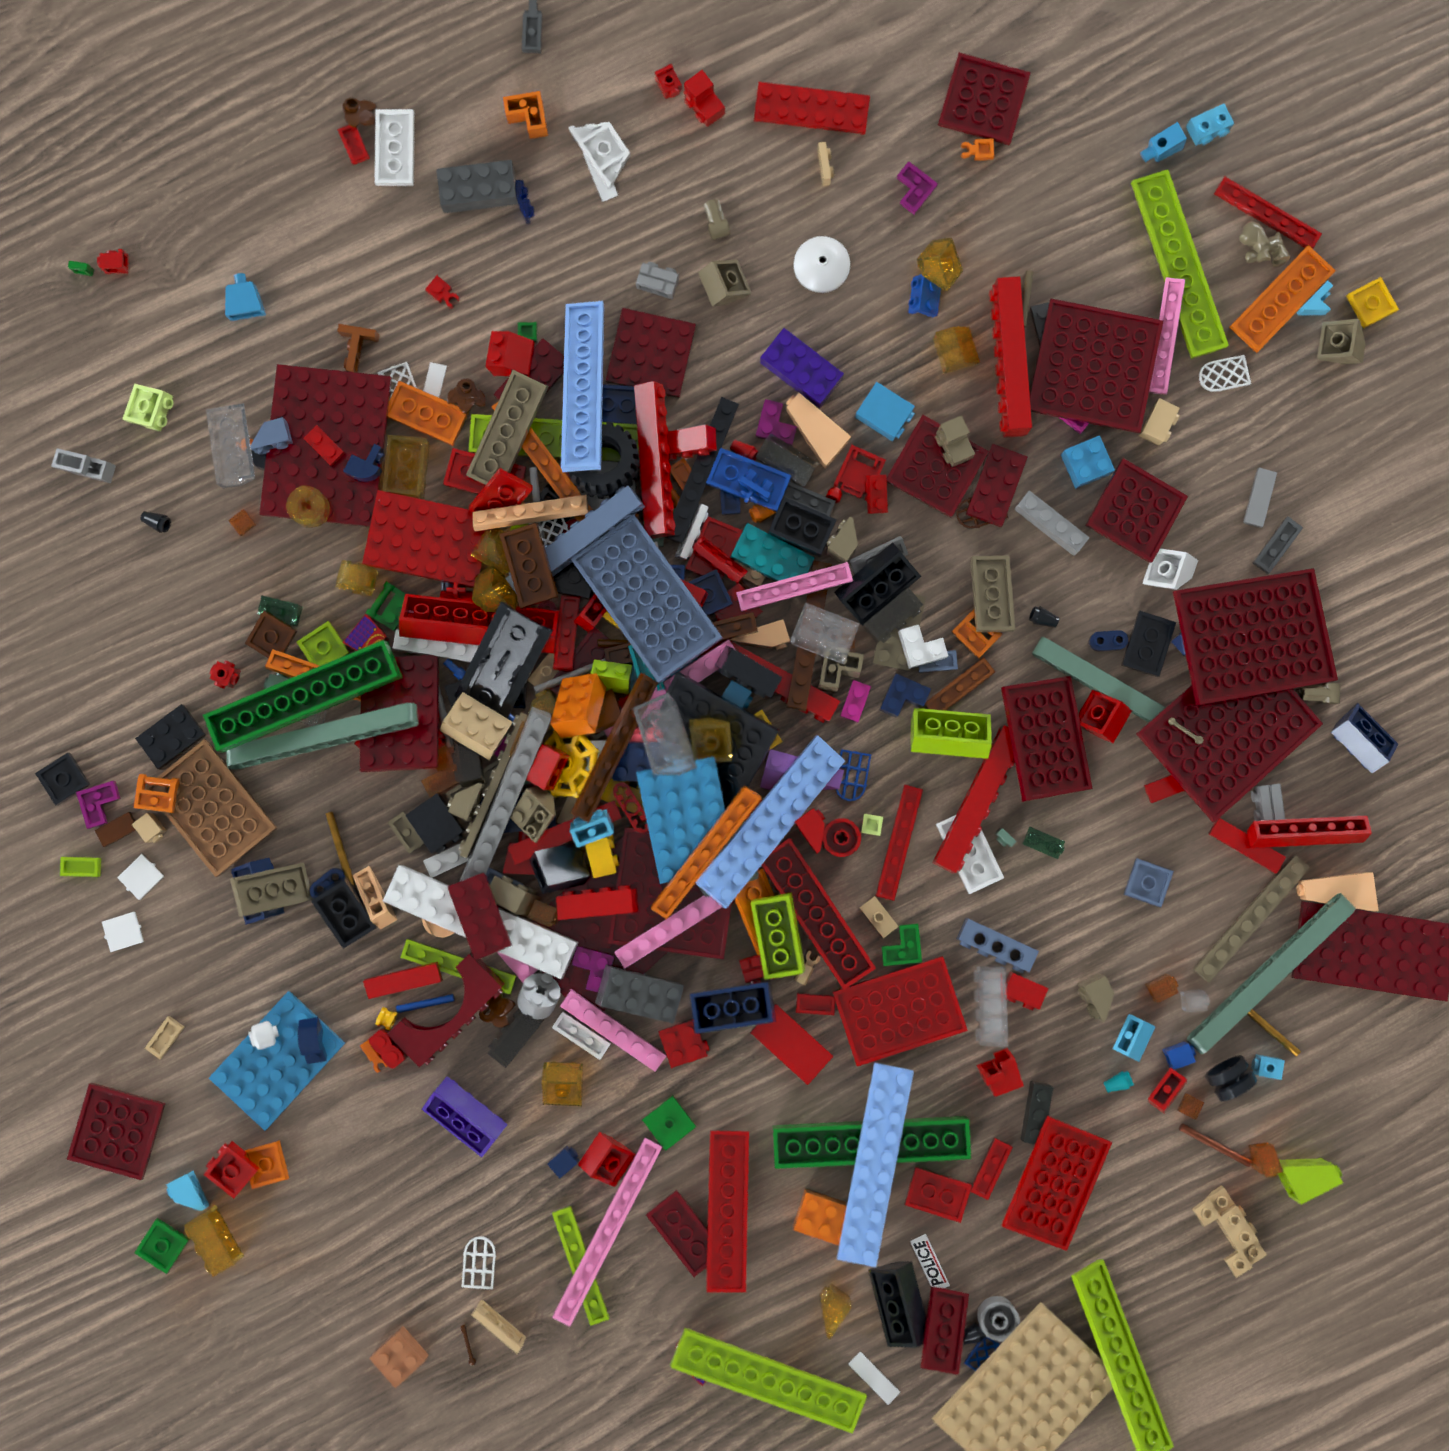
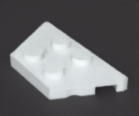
(602, 149)

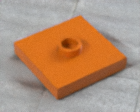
(270, 1163)

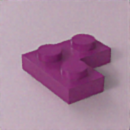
(920, 187)
(770, 423)
(92, 802)
(592, 961)

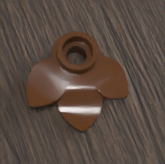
(358, 112)
(466, 397)
(498, 1010)

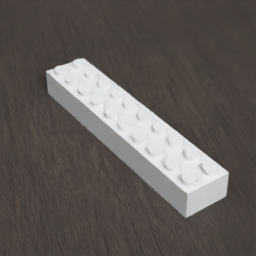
(432, 902)

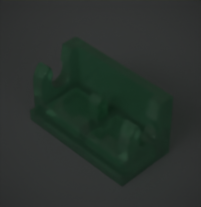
(283, 610)

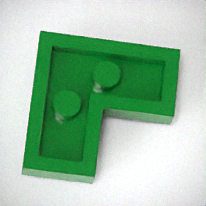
(909, 949)

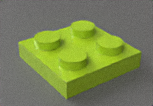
(323, 645)

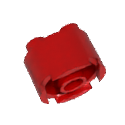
(850, 831)

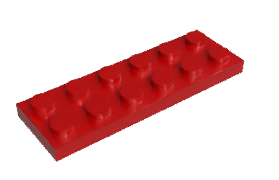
(811, 108)

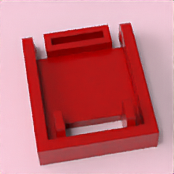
(854, 473)

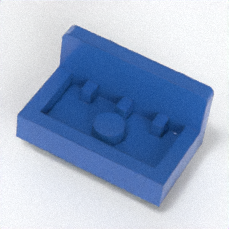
(924, 297)

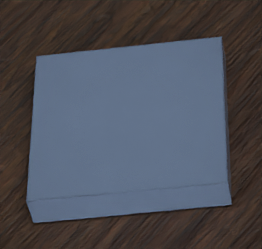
(1148, 882)

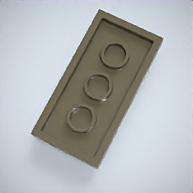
(992, 594)
(891, 652)
(271, 889)

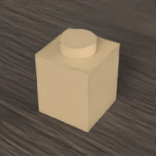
(149, 828)

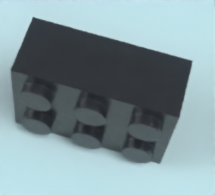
(802, 527)
(748, 672)
(343, 912)

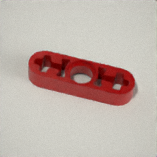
(619, 798)

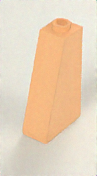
(817, 429)
(1356, 887)

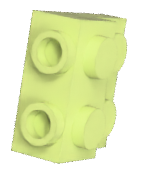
(148, 407)

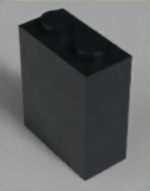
(435, 824)
(559, 868)

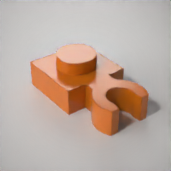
(982, 149)

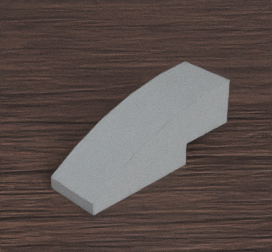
(83, 465)

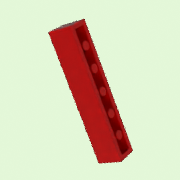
(1309, 831)

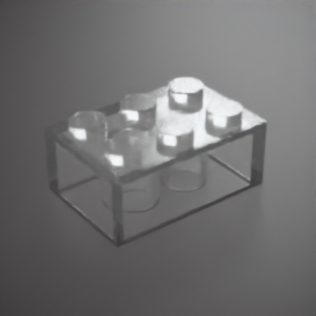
(824, 633)

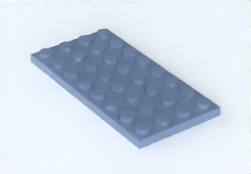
(646, 598)

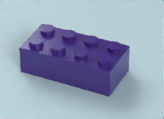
(801, 368)

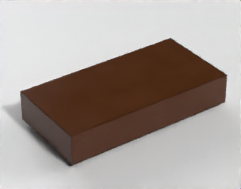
(116, 829)

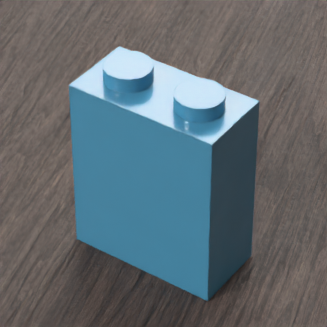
(885, 412)

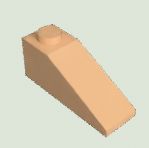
(768, 636)
(372, 895)

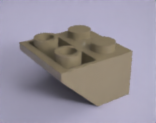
(844, 543)
(534, 812)
(1098, 996)

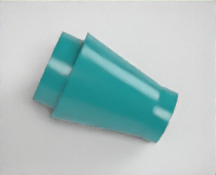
(1119, 1082)

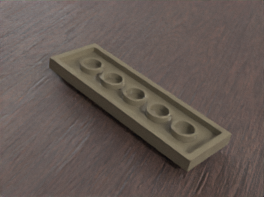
(507, 427)

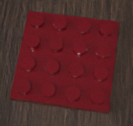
(984, 98)
(650, 350)
(925, 473)
(1136, 510)
(116, 1131)

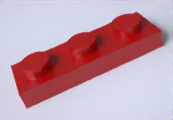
(720, 560)
(991, 1168)

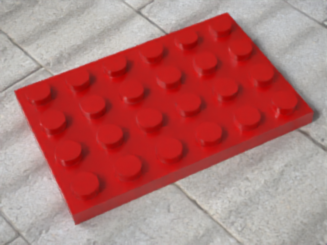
(422, 539)
(900, 1011)
(1056, 1183)

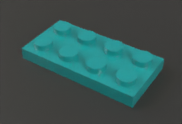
(770, 555)

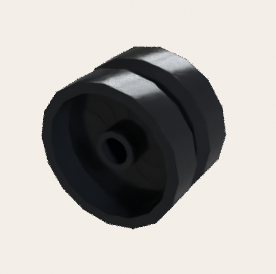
(1231, 1078)

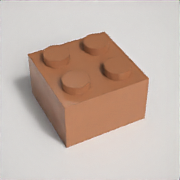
(399, 1356)

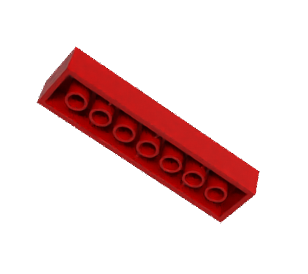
(1011, 357)
(460, 620)
(818, 914)

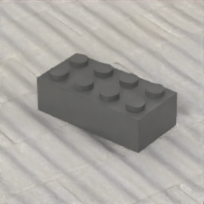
(477, 186)
(639, 994)

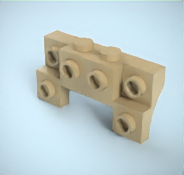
(1238, 1231)

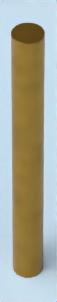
(339, 846)
(1274, 1033)

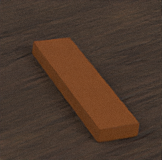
(961, 686)

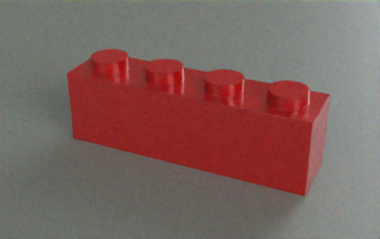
(596, 904)

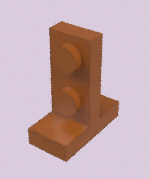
(355, 344)

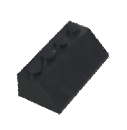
(877, 584)
(899, 1304)

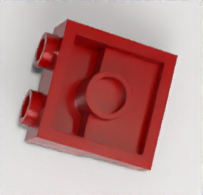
(683, 1044)
(231, 1169)

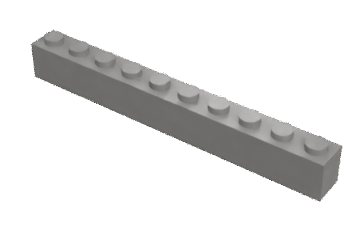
(507, 793)

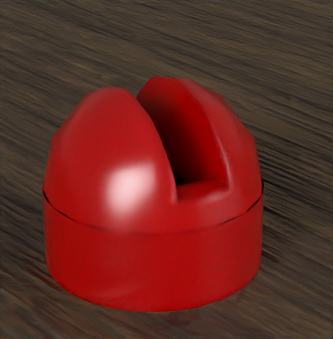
(834, 494)

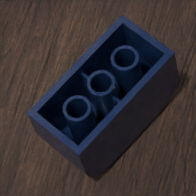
(733, 1008)

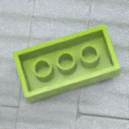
(951, 733)
(778, 936)

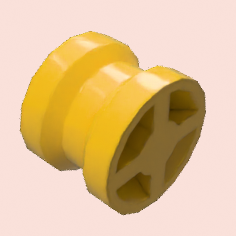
(386, 1018)

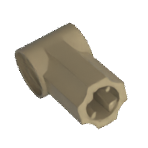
(717, 223)
(1326, 693)

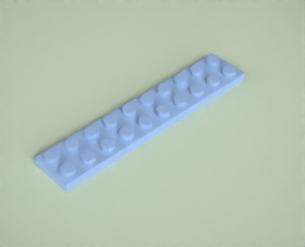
(582, 387)
(770, 822)
(875, 1164)

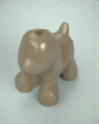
(1262, 247)

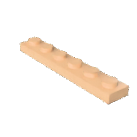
(530, 513)

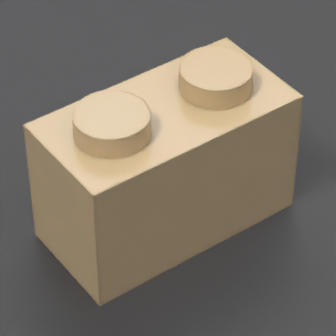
(1159, 422)

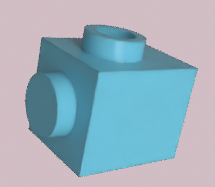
(1268, 1066)

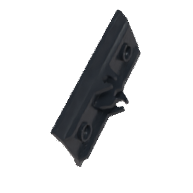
(504, 660)

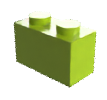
(613, 675)

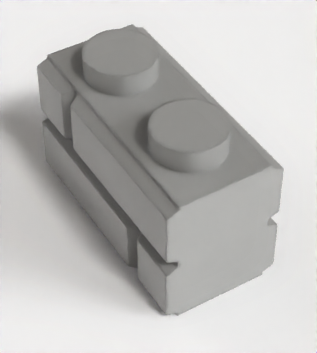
(657, 280)
(1268, 802)

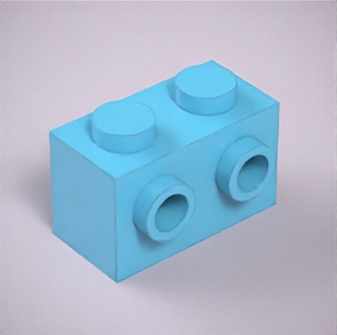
(1210, 124)
(598, 828)
(1134, 1037)

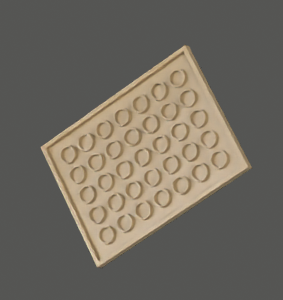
(1027, 1390)

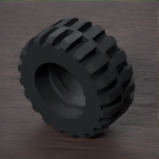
(622, 475)

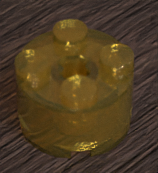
(306, 496)
(356, 577)

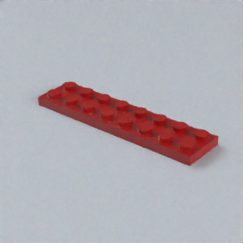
(727, 1211)

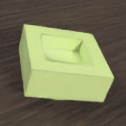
(872, 824)

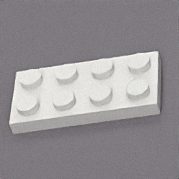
(394, 147)
(980, 864)

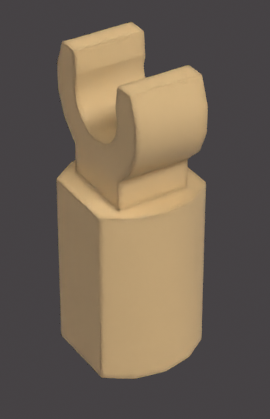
(803, 978)

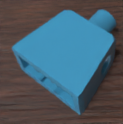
(1165, 144)
(242, 299)

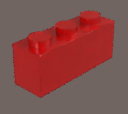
(691, 441)

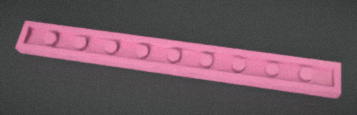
(607, 1232)

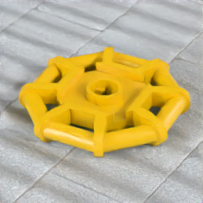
(577, 763)

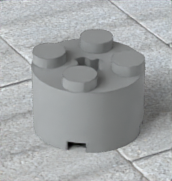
(538, 995)
(987, 1314)

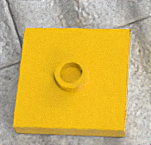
(1372, 302)

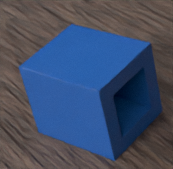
(1179, 1055)

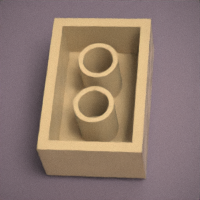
(475, 726)

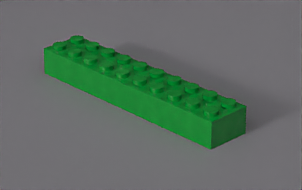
(302, 696)
(838, 1142)

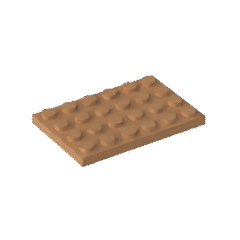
(214, 809)

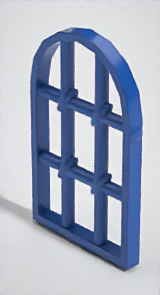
(848, 768)

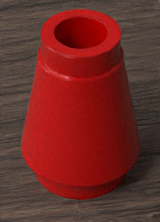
(744, 450)

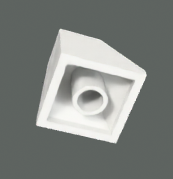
(1170, 569)

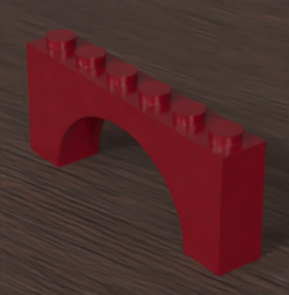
(422, 1042)

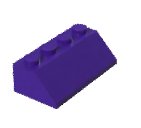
(464, 1116)

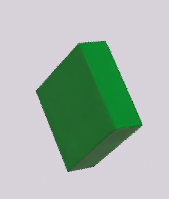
(80, 268)
(528, 330)

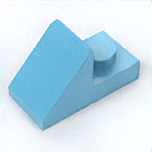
(1315, 304)

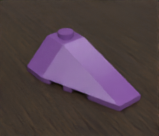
(778, 764)

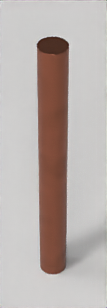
(1215, 1145)

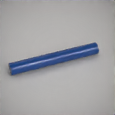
(425, 1003)

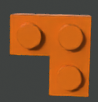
(527, 108)

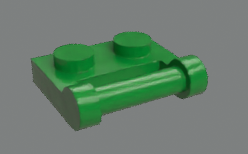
(391, 614)

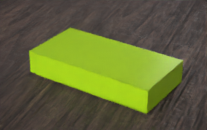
(80, 866)

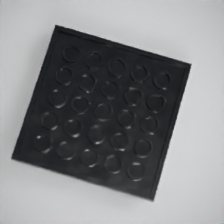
(749, 734)

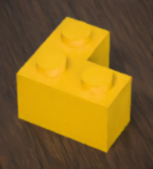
(601, 856)

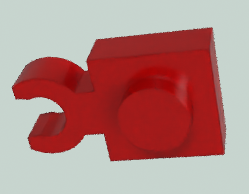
(441, 290)

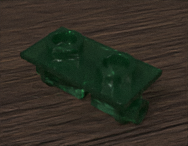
(1044, 843)

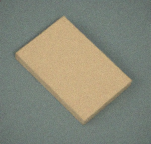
(499, 1326)

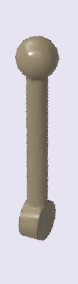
(1198, 740)

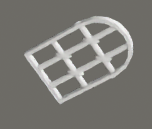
(472, 1271)

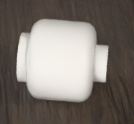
(263, 1035)

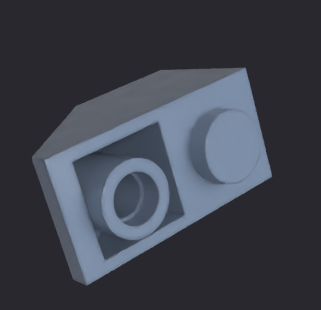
(272, 435)

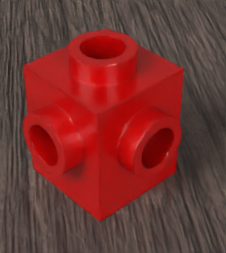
(231, 674)

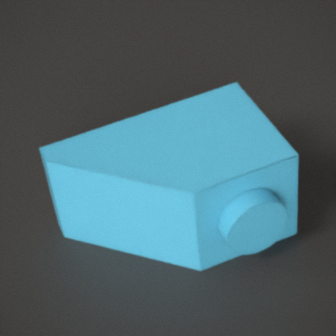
(188, 1192)

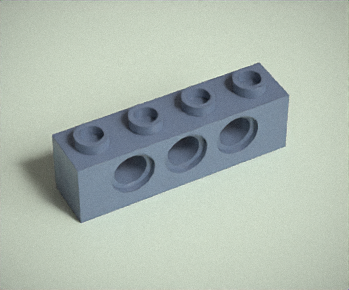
(1026, 954)

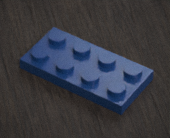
(729, 468)

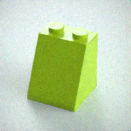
(1308, 1178)

